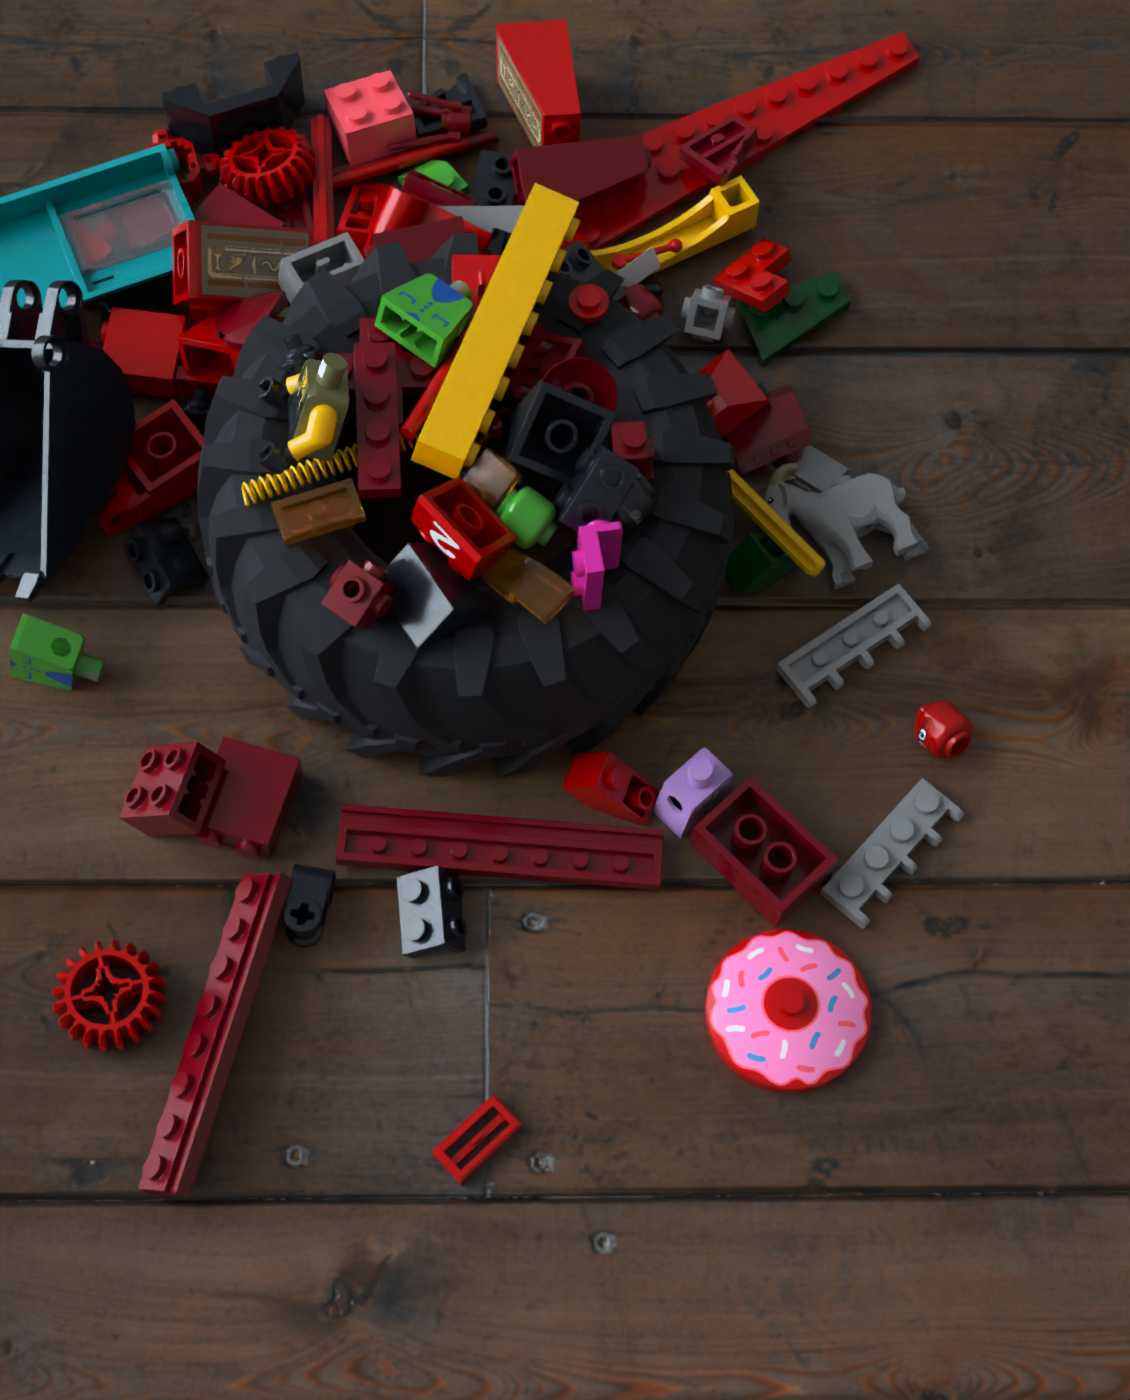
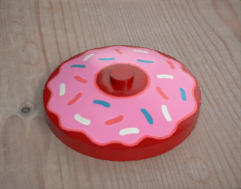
(788, 1011)

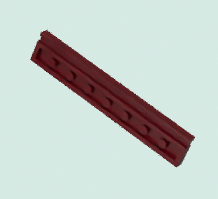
(500, 847)
(215, 1036)

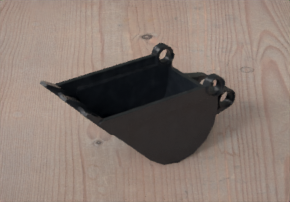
(61, 430)

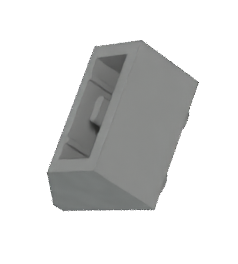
(335, 255)

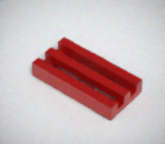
(450, 1164)

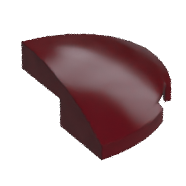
(242, 316)

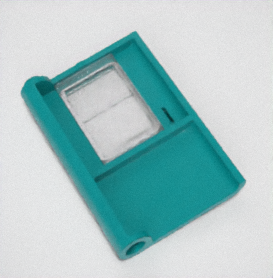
(95, 226)

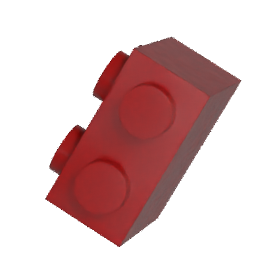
(145, 349)

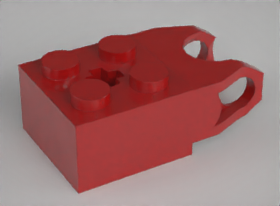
(158, 470)

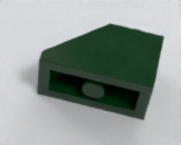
(758, 564)

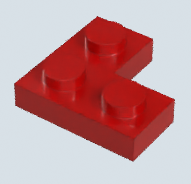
(754, 278)

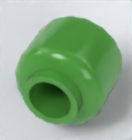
(528, 517)

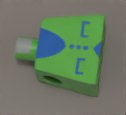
(426, 316)
(51, 655)

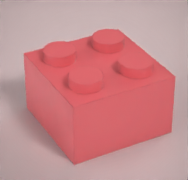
(369, 117)

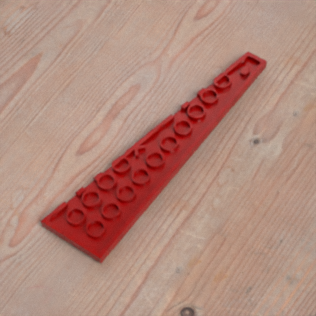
(773, 109)

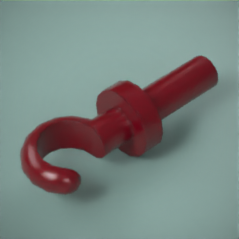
(494, 432)

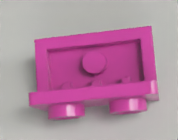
(596, 551)

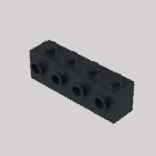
(495, 187)

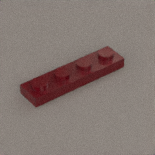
(377, 420)

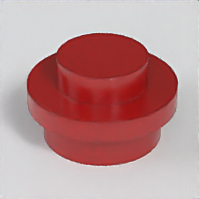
(588, 303)

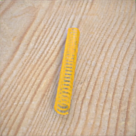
(282, 477)

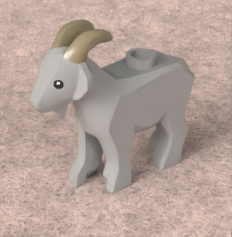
(844, 515)

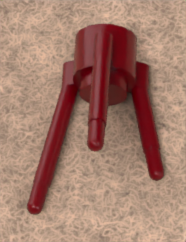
(454, 115)

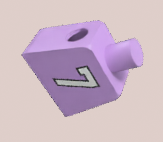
(698, 787)

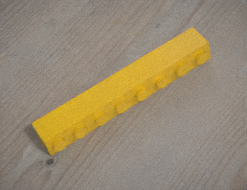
(495, 333)

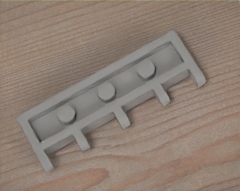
(851, 641)
(889, 849)

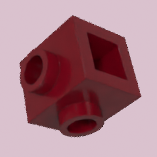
(359, 593)

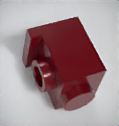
(632, 444)

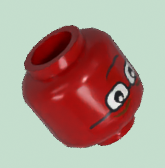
(942, 729)

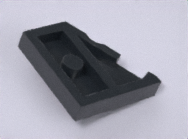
(462, 92)

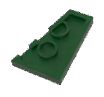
(804, 309)

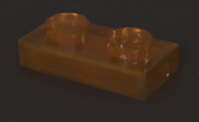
(318, 511)

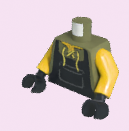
(314, 411)

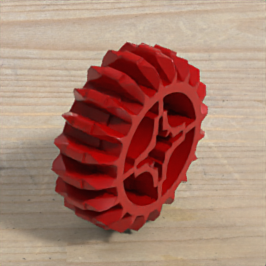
(268, 166)
(93, 997)

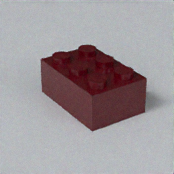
(763, 851)

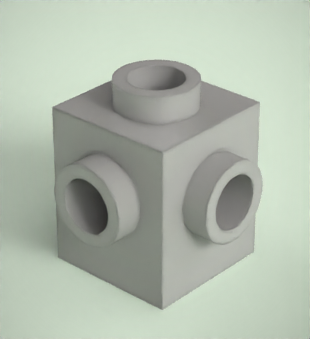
(704, 326)

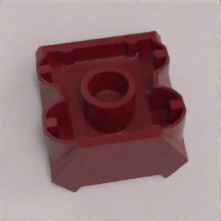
(771, 434)

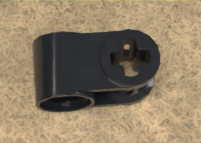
(308, 899)

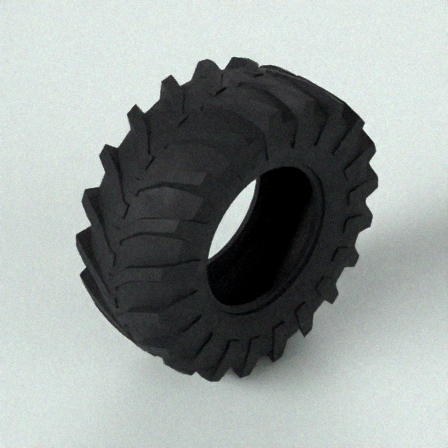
(507, 678)

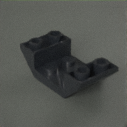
(227, 119)

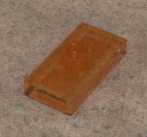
(492, 478)

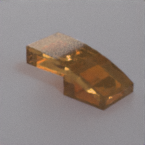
(529, 583)

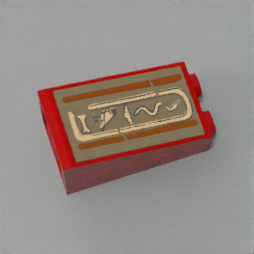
(539, 80)
(230, 260)

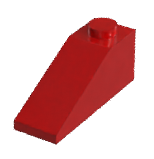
(361, 211)

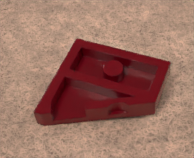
(720, 149)

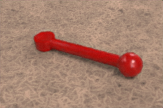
(620, 260)

